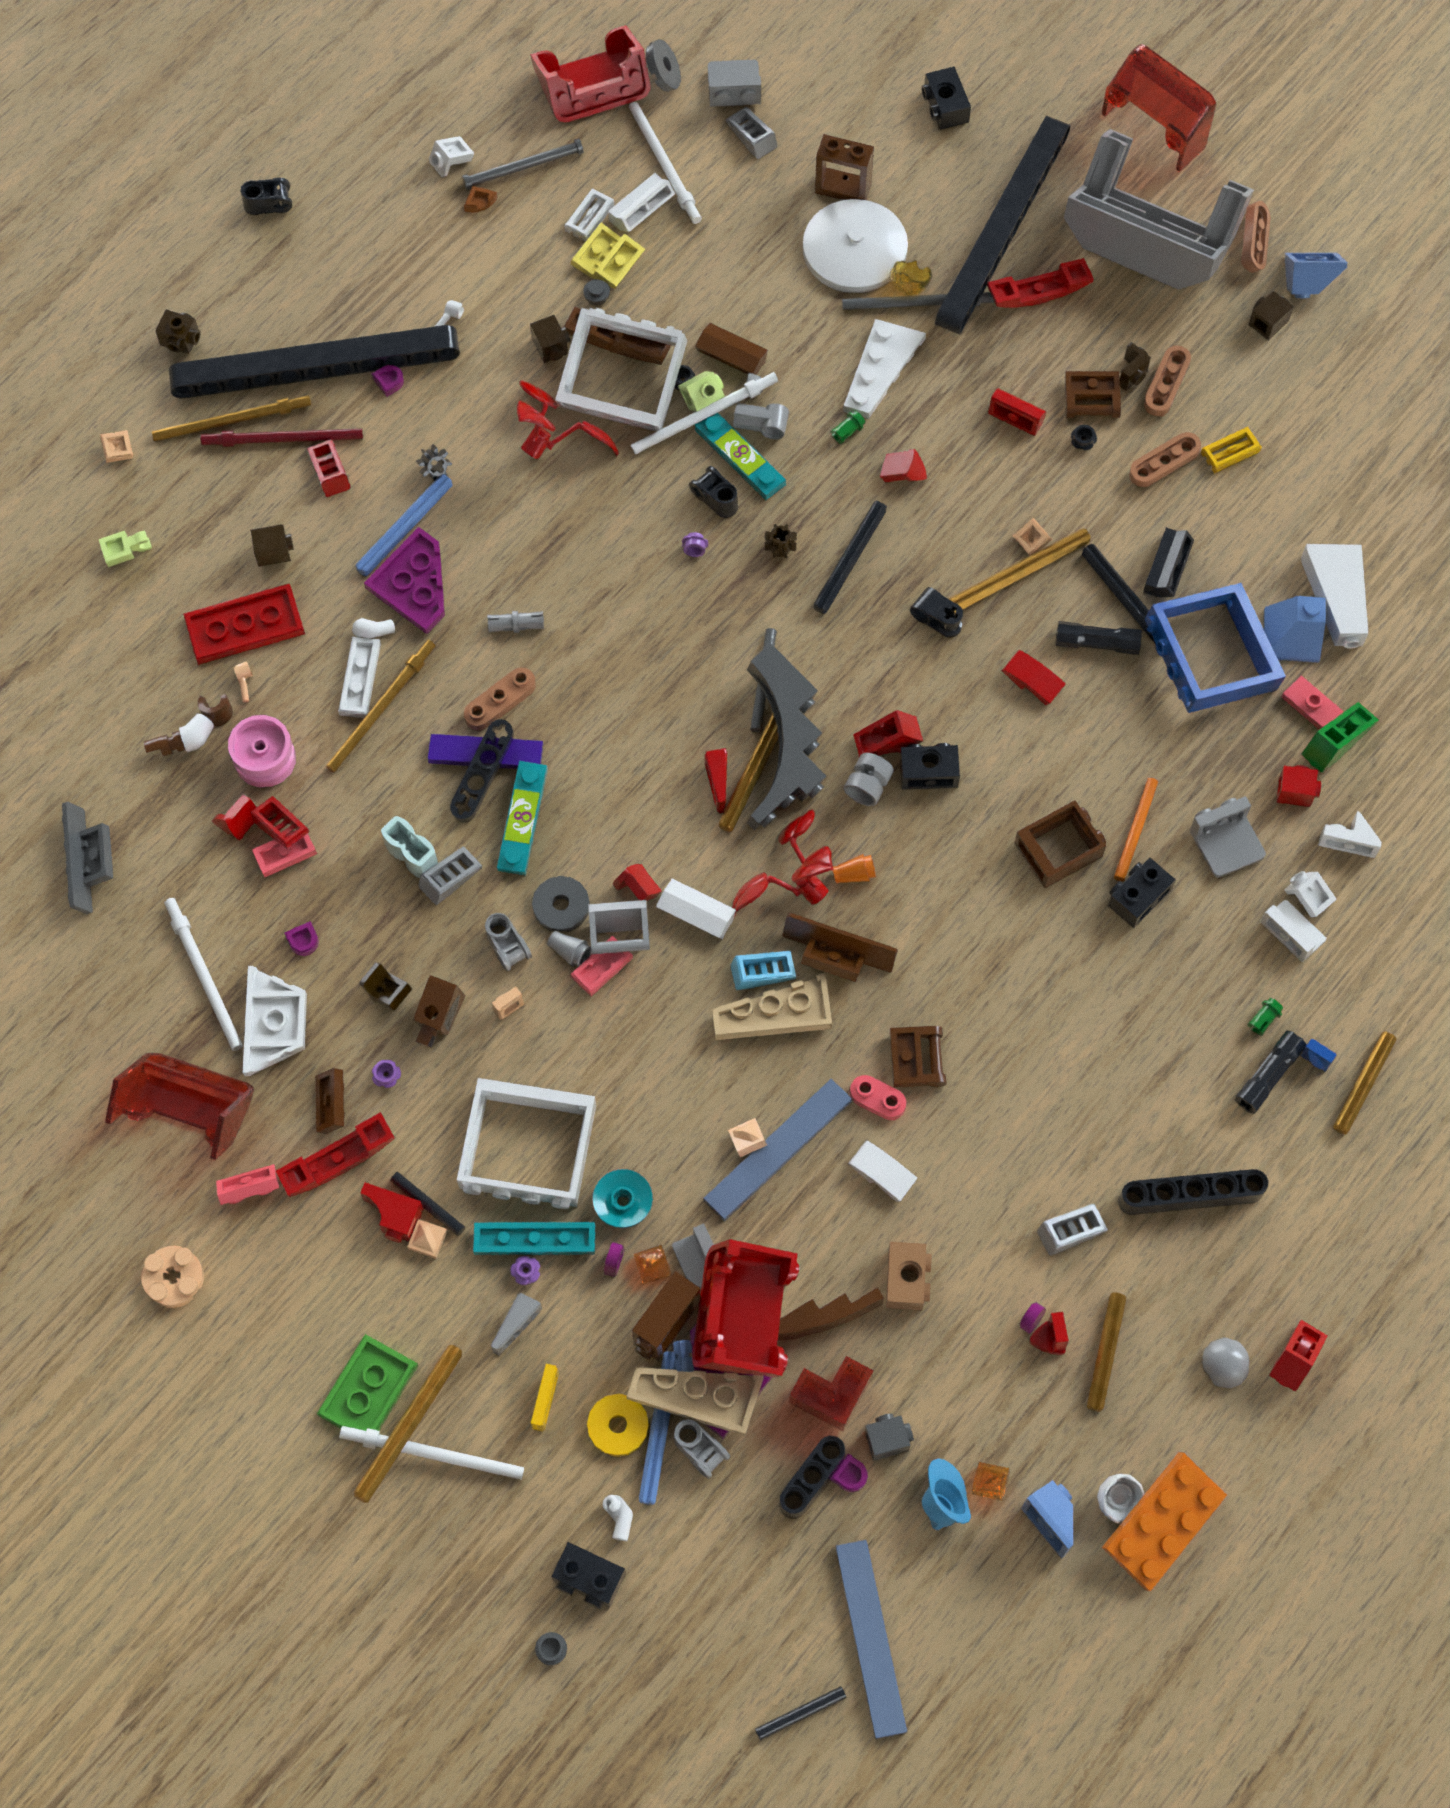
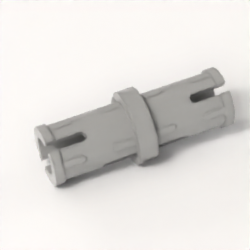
(515, 621)

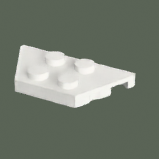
(272, 1021)

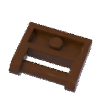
(1092, 386)
(907, 1056)

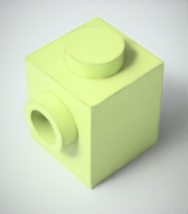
(702, 390)

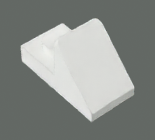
(1357, 840)

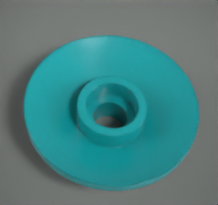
(622, 1184)

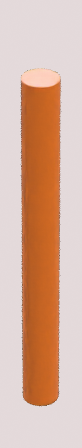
(1136, 829)

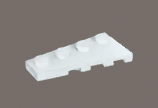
(880, 365)

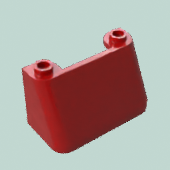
(594, 81)
(743, 1308)

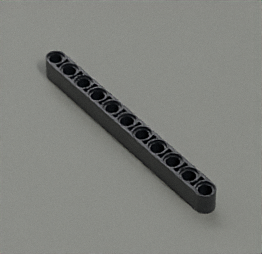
(1002, 225)
(313, 361)

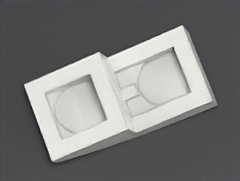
(882, 1170)

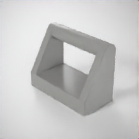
(617, 918)

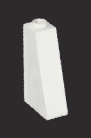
(1339, 577)

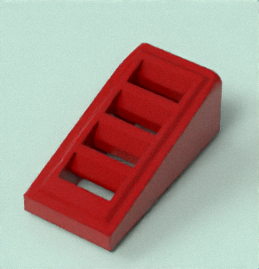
(337, 480)
(716, 768)
(269, 809)

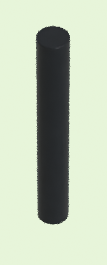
(428, 1204)
(800, 1713)

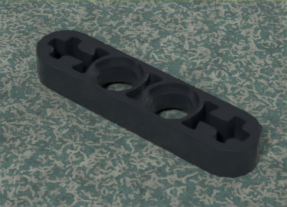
(486, 772)

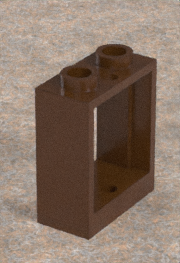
(839, 183)
(1037, 858)
(665, 1317)

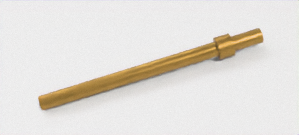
(282, 406)
(413, 665)

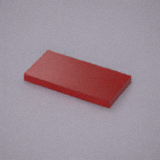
(244, 624)

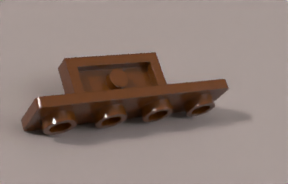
(836, 949)

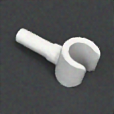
(451, 309)

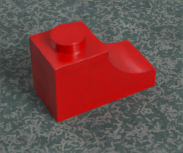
(888, 734)
(397, 1211)
(1298, 1356)

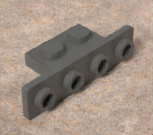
(86, 856)

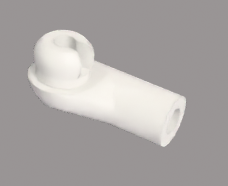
(371, 629)
(621, 1515)

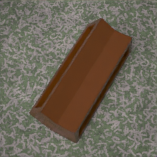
(731, 349)

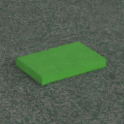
(368, 1387)

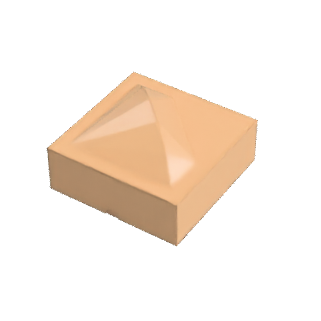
(116, 446)
(1032, 537)
(507, 1003)
(747, 1137)
(427, 1239)

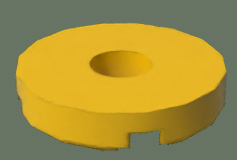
(617, 1443)

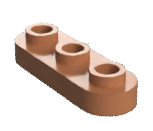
(1256, 237)
(1170, 373)
(1169, 451)
(494, 708)

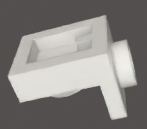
(448, 153)
(1311, 892)

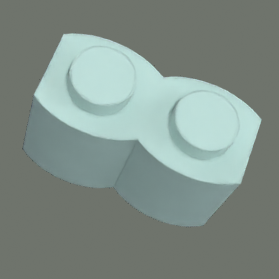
(408, 847)

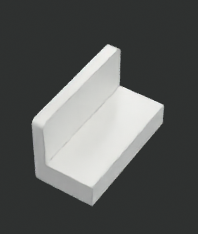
(1293, 930)

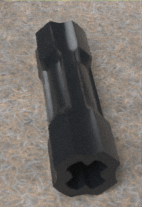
(1077, 635)
(1270, 1072)

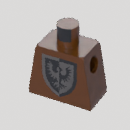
(441, 999)

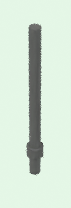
(903, 301)

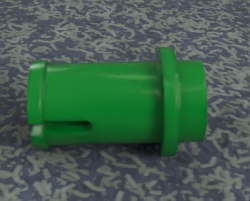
(848, 426)
(1266, 1015)

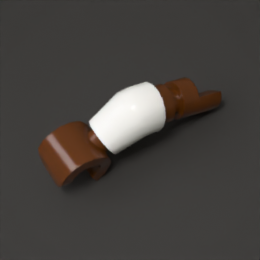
(196, 731)

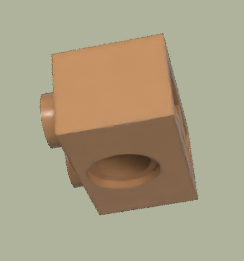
(905, 1294)

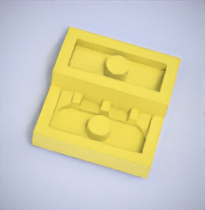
(607, 256)

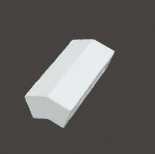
(640, 203)
(696, 908)

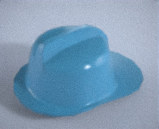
(946, 1496)

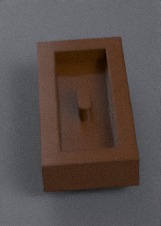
(329, 1101)

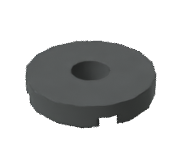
(664, 65)
(560, 888)

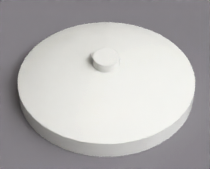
(854, 245)

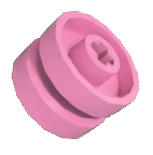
(262, 751)

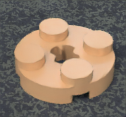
(161, 1290)

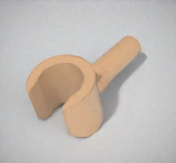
(243, 672)

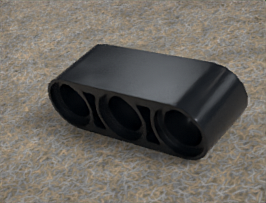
(819, 1463)

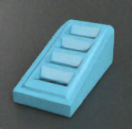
(752, 980)

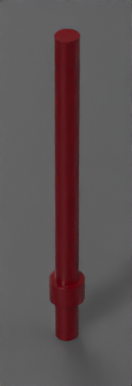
(229, 438)

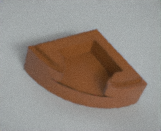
(479, 199)

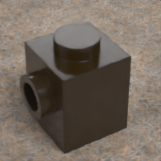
(1270, 315)
(549, 338)
(271, 545)

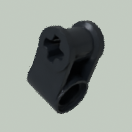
(264, 197)
(712, 489)
(937, 611)

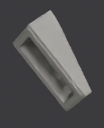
(764, 137)
(433, 884)
(1054, 1237)
(518, 1318)

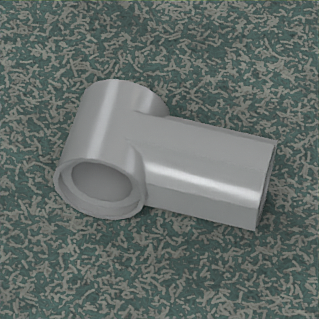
(768, 420)

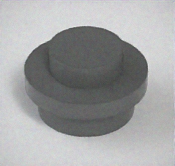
(596, 292)
(551, 1648)

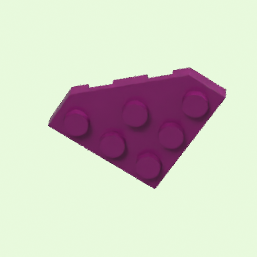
(412, 581)

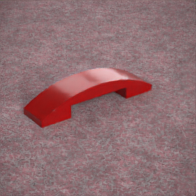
(1041, 288)
(337, 1157)

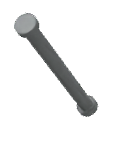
(522, 164)

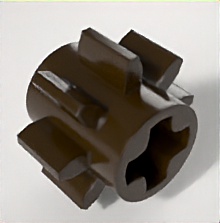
(780, 541)

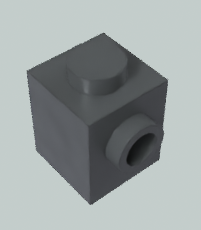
(888, 1436)

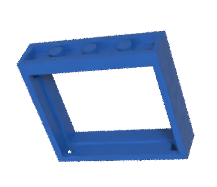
(1252, 635)

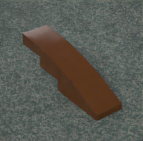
(621, 343)
(811, 1320)

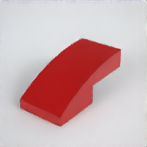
(1033, 675)

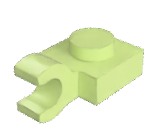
(119, 547)

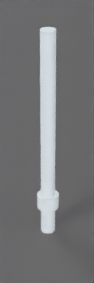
(684, 198)
(750, 390)
(182, 928)
(372, 1439)

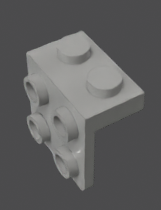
(734, 83)
(1227, 837)

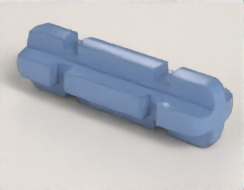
(683, 1361)

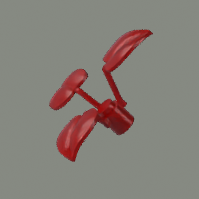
(540, 438)
(804, 876)

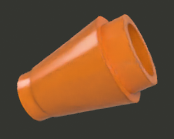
(855, 870)

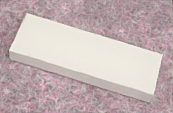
(359, 677)

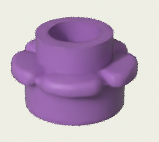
(694, 544)
(382, 1067)
(532, 1274)

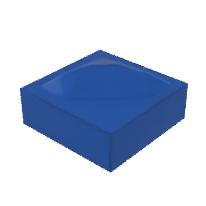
(1318, 1055)

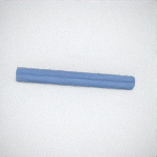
(403, 525)
(656, 1445)

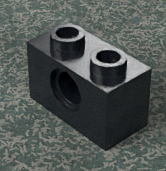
(946, 98)
(917, 776)

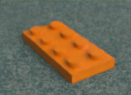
(1164, 1521)

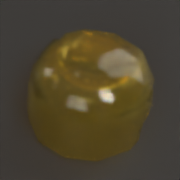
(909, 277)

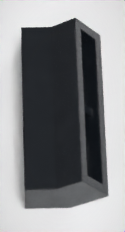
(1169, 563)

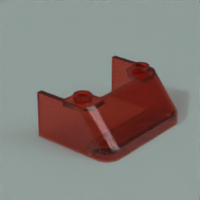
(1166, 97)
(183, 1094)

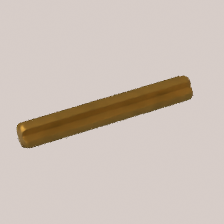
(1364, 1083)
(1106, 1352)

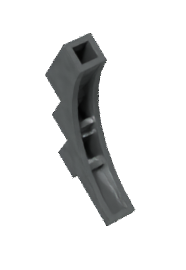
(790, 699)

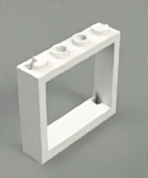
(623, 324)
(532, 1097)

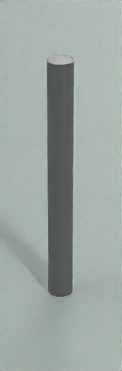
(760, 698)

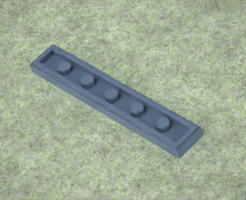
(780, 1148)
(871, 1639)

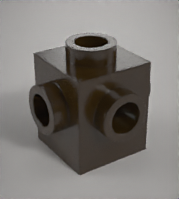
(178, 331)

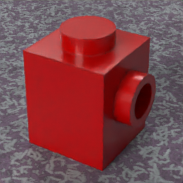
(1298, 786)

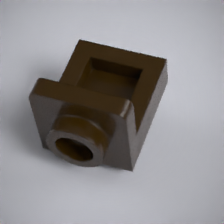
(1136, 369)
(385, 987)

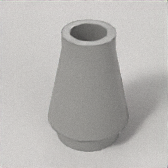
(569, 948)

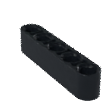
(1203, 1183)

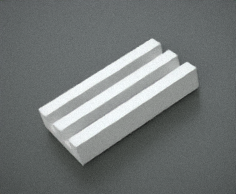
(579, 230)

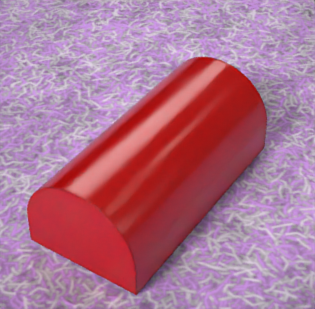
(1016, 412)

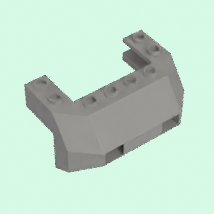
(1144, 233)

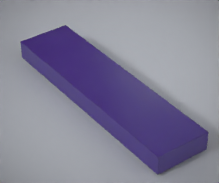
(461, 750)

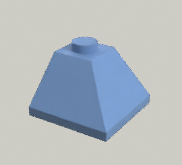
(1311, 272)
(1296, 628)
(1052, 1515)

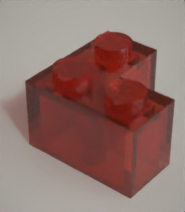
(835, 1400)

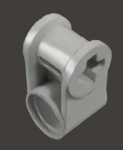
(509, 945)
(701, 1449)

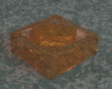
(652, 1264)
(990, 1481)

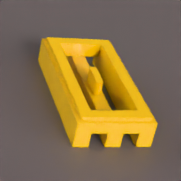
(1235, 458)
(545, 1397)

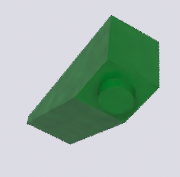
(1338, 737)

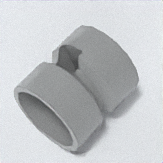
(867, 780)

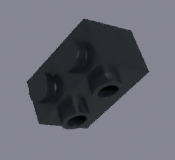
(1140, 892)
(588, 1575)

